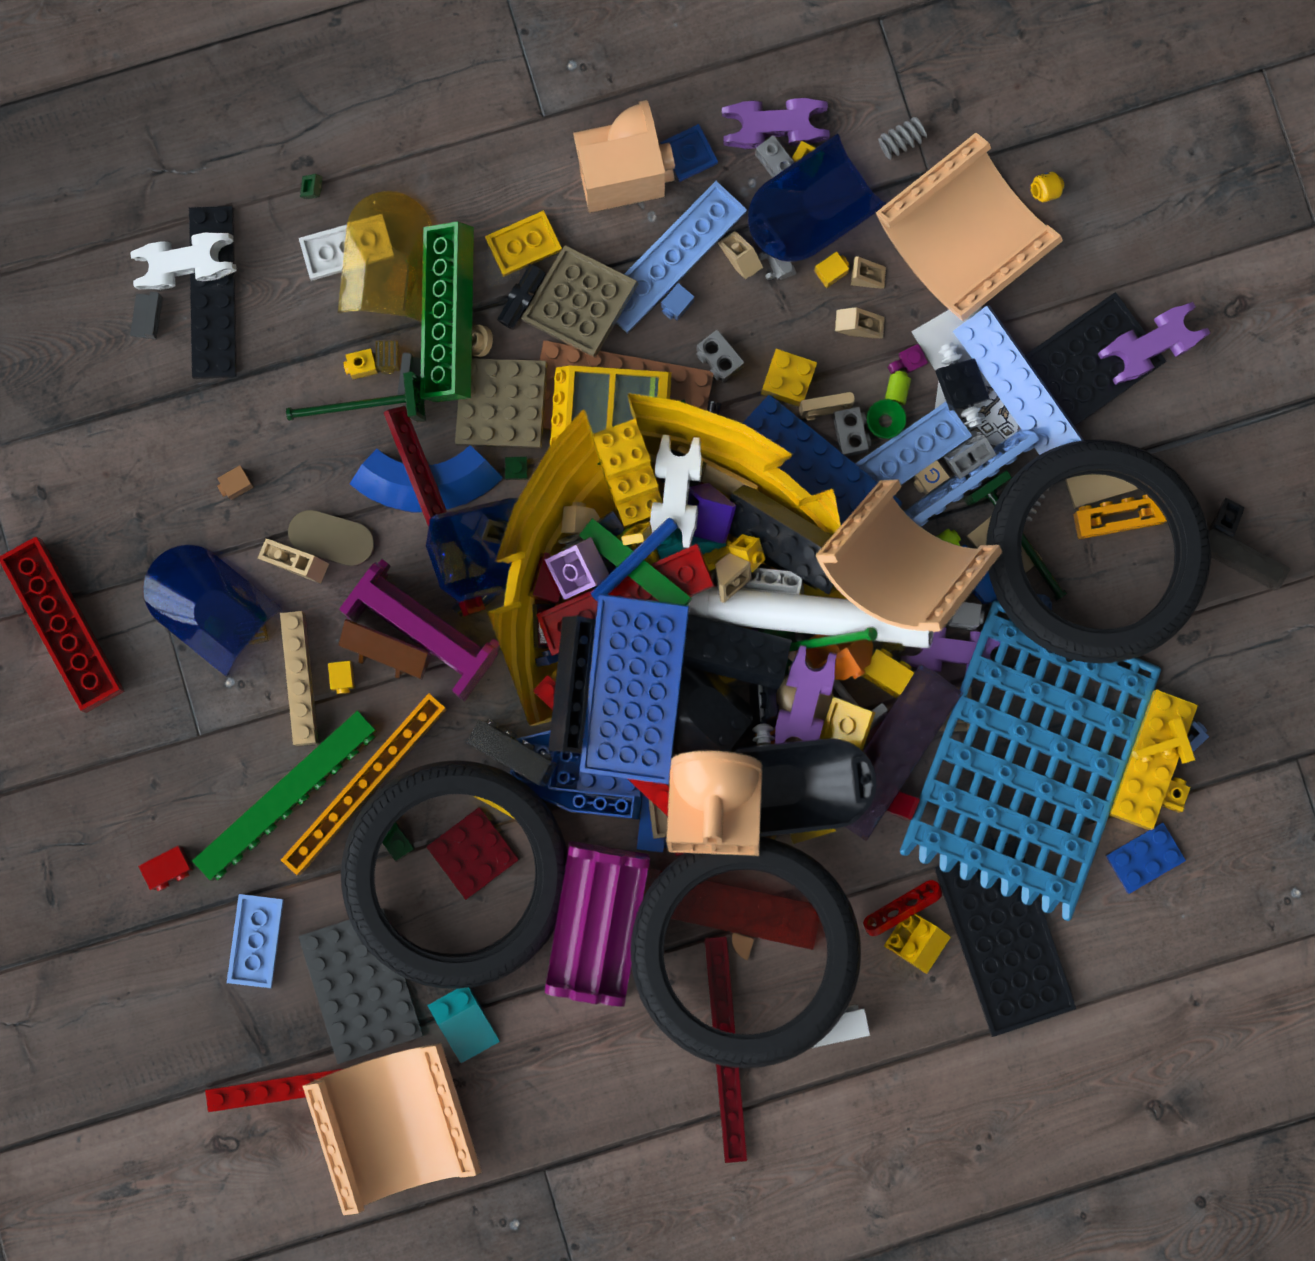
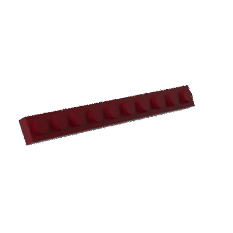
(421, 478)
(727, 1077)

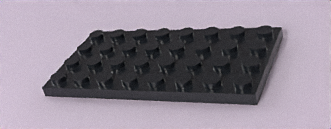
(1006, 951)

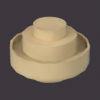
(481, 340)

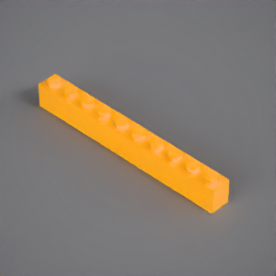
(363, 784)

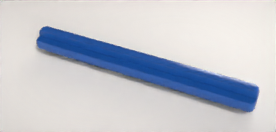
(635, 558)

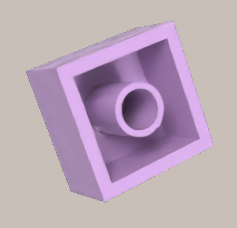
(577, 568)

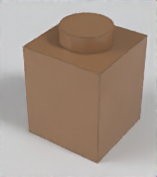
(234, 483)

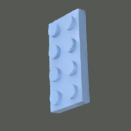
(255, 941)

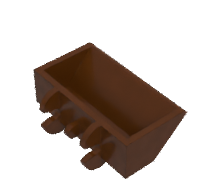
(384, 649)

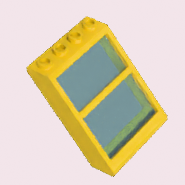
(601, 394)

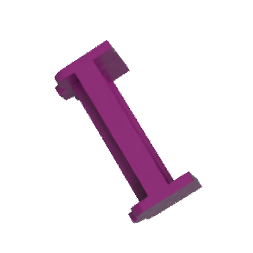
(421, 626)
(596, 924)

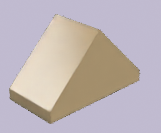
(867, 274)

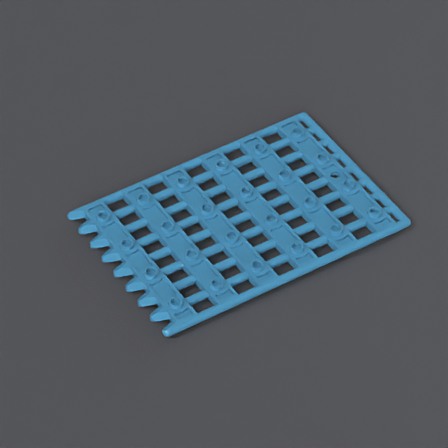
(1024, 780)

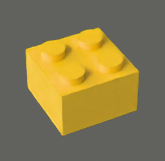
(788, 377)
(888, 673)

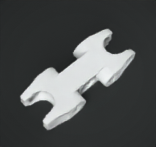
(198, 259)
(677, 475)

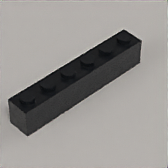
(572, 684)

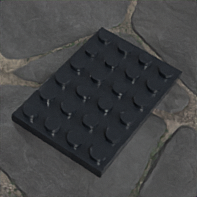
(1071, 361)

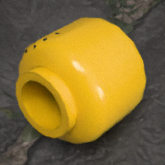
(1047, 187)

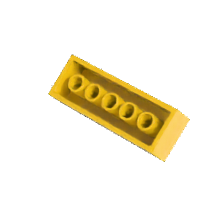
(1147, 783)

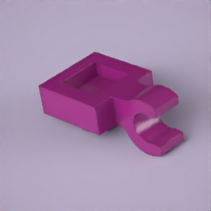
(910, 359)

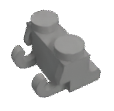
(780, 268)

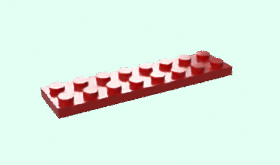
(684, 569)

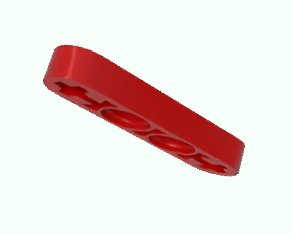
(900, 905)

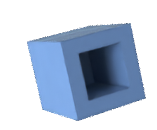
(677, 302)

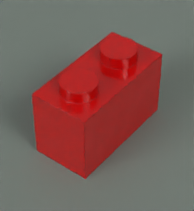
(166, 868)

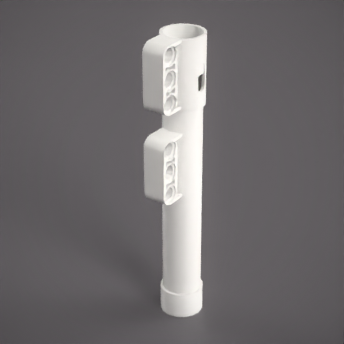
(778, 602)

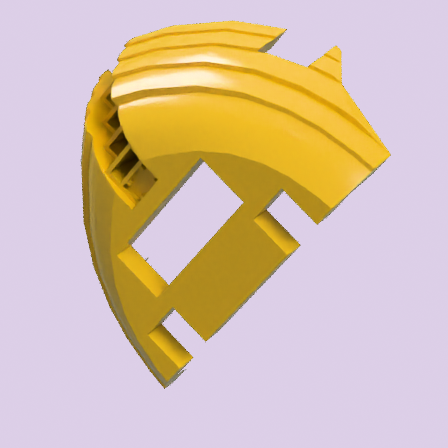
(628, 487)

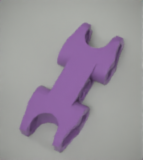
(761, 124)
(1169, 335)
(949, 651)
(808, 686)

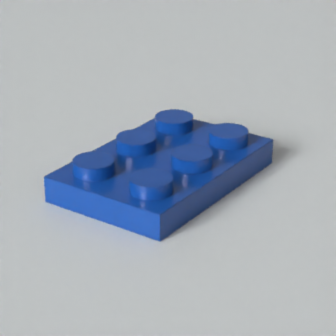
(1145, 858)

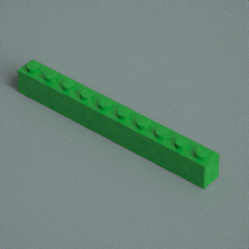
(284, 796)

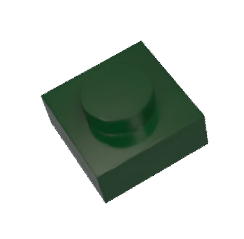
(311, 186)
(516, 468)

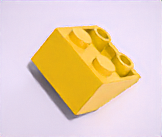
(917, 942)

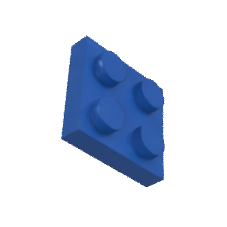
(691, 152)

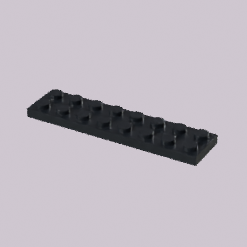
(213, 302)

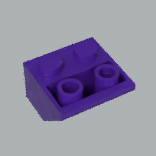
(714, 512)

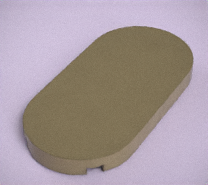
(331, 538)

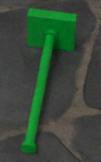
(869, 634)

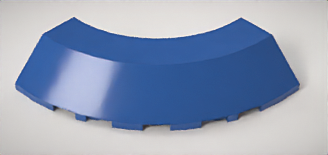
(457, 480)

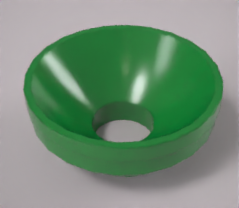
(888, 408)

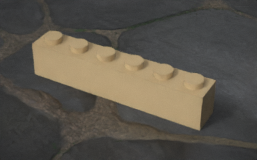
(299, 678)

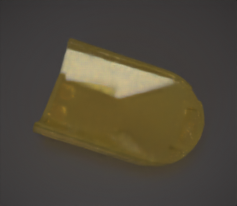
(384, 256)

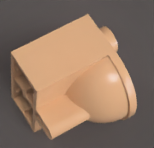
(624, 160)
(714, 803)

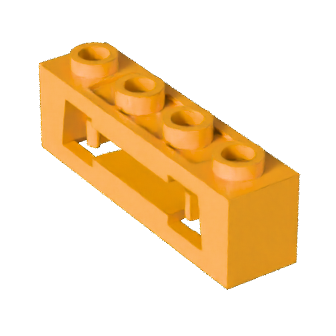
(1084, 522)

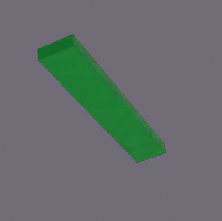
(643, 574)

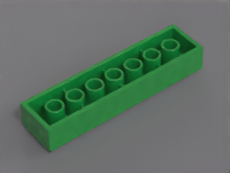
(447, 312)

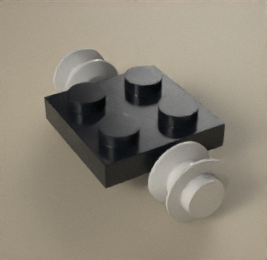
(961, 384)
(765, 710)

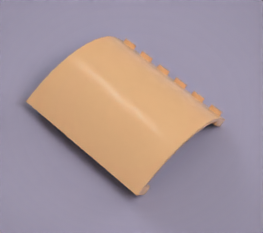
(965, 229)
(899, 568)
(391, 1126)

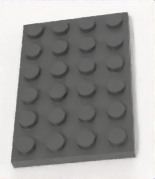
(358, 996)

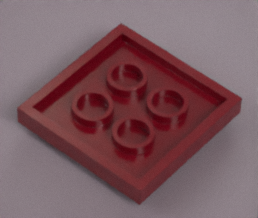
(472, 853)

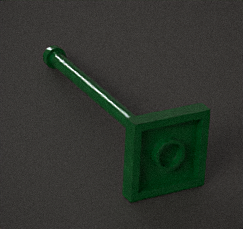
(414, 403)
(989, 491)

